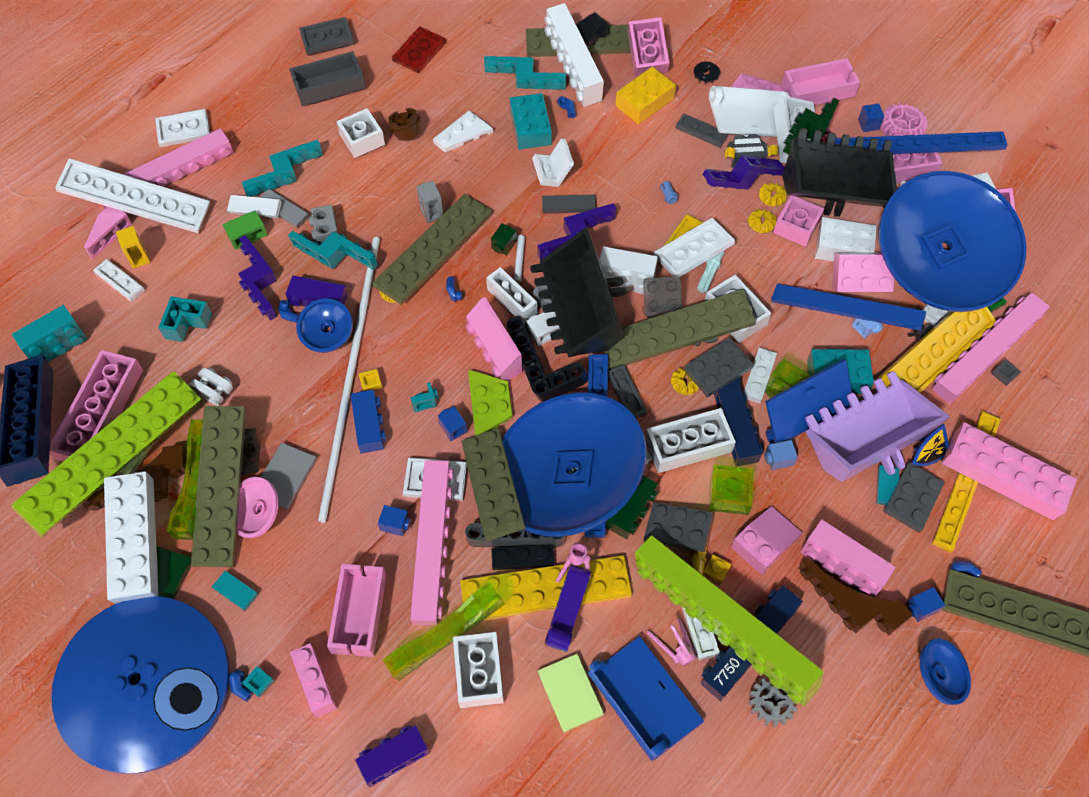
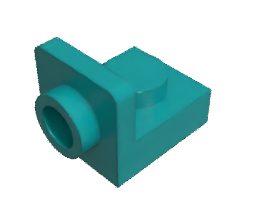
(425, 401)

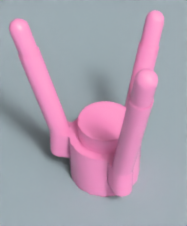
(576, 556)
(685, 652)

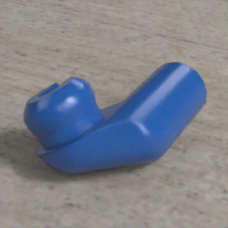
(286, 313)
(966, 566)

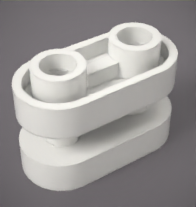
(210, 377)

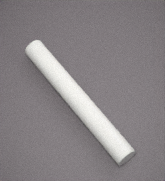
(519, 259)

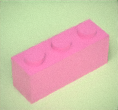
(313, 680)

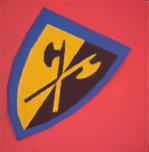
(932, 448)

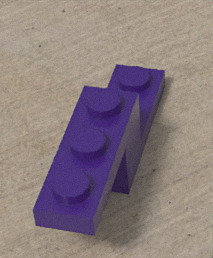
(744, 172)
(576, 223)
(256, 278)

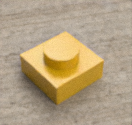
(370, 380)
(717, 569)

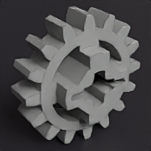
(773, 711)

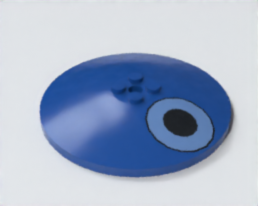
(164, 714)

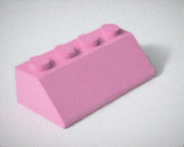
(494, 341)

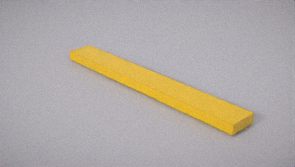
(961, 495)

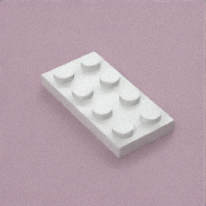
(694, 248)

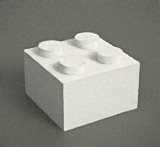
(360, 133)

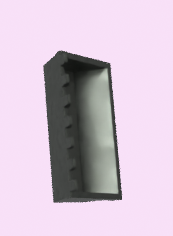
(840, 171)
(580, 297)

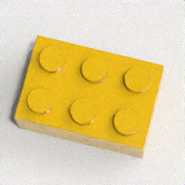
(645, 95)

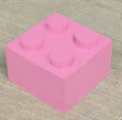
(798, 220)

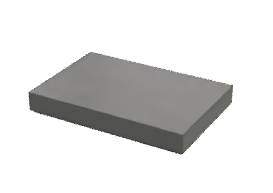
(288, 472)

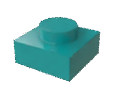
(258, 681)

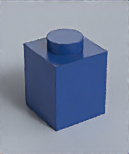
(871, 117)
(452, 423)
(394, 520)
(925, 604)

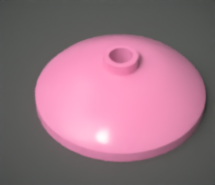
(256, 507)

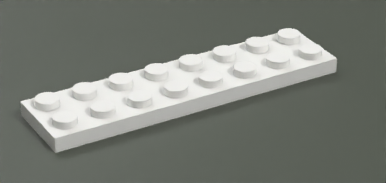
(132, 195)

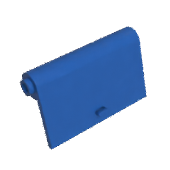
(806, 398)
(645, 698)

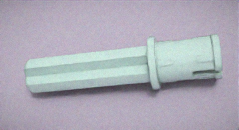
(707, 277)

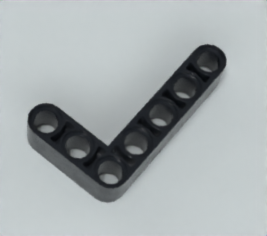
(534, 365)

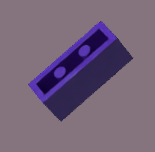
(305, 290)
(391, 755)

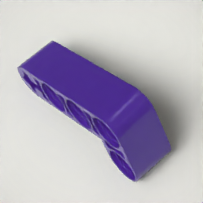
(567, 608)

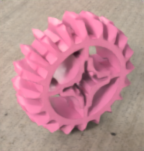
(903, 121)

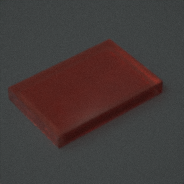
(419, 49)

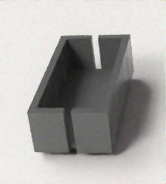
(327, 78)

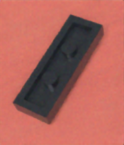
(522, 557)

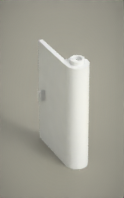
(745, 110)

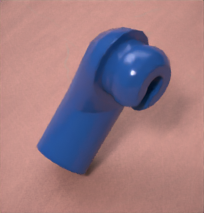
(568, 105)
(450, 287)
(236, 686)

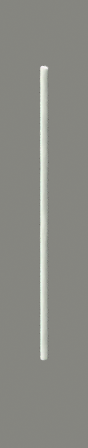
(347, 388)

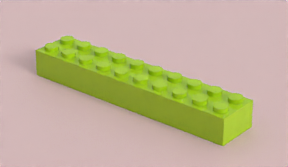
(105, 454)
(729, 621)

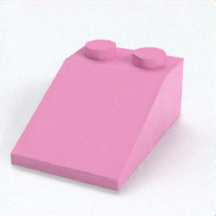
(765, 540)

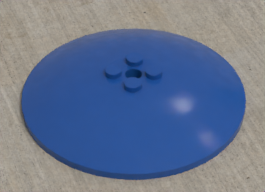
(976, 224)
(578, 433)

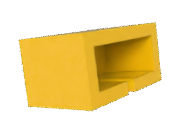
(132, 247)

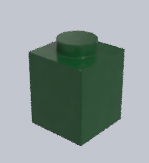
(504, 239)

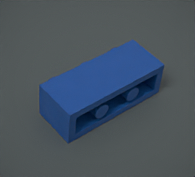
(368, 421)

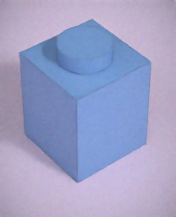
(781, 455)

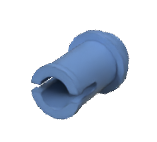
(670, 195)

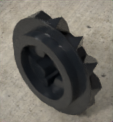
(704, 67)

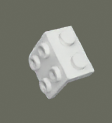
(553, 168)

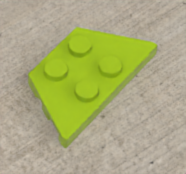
(489, 401)

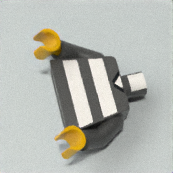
(748, 145)

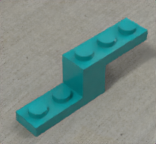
(525, 74)
(282, 166)
(333, 250)

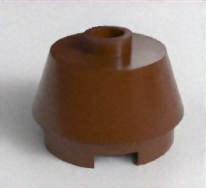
(404, 125)

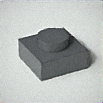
(1006, 372)

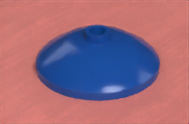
(317, 318)
(945, 672)

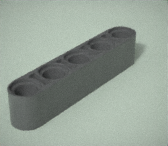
(525, 539)

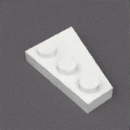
(462, 130)

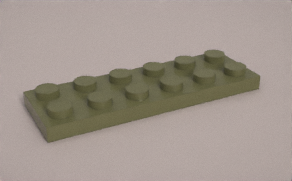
(493, 485)

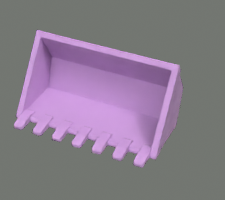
(872, 428)

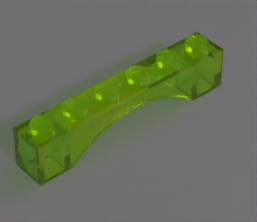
(183, 513)
(468, 615)

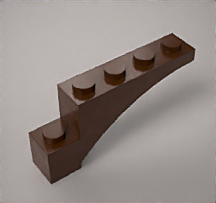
(168, 463)
(852, 606)

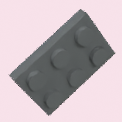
(326, 35)
(718, 367)
(914, 497)
(679, 527)

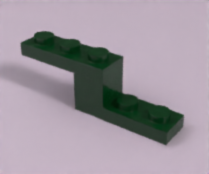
(811, 121)

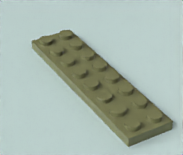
(614, 42)
(432, 249)
(681, 329)
(218, 487)
(1017, 612)

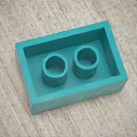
(530, 121)
(50, 335)
(857, 363)

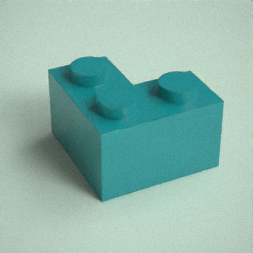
(181, 314)

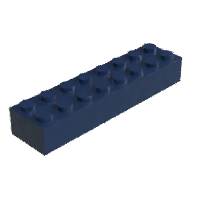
(25, 420)

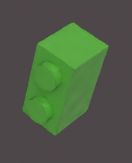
(248, 225)

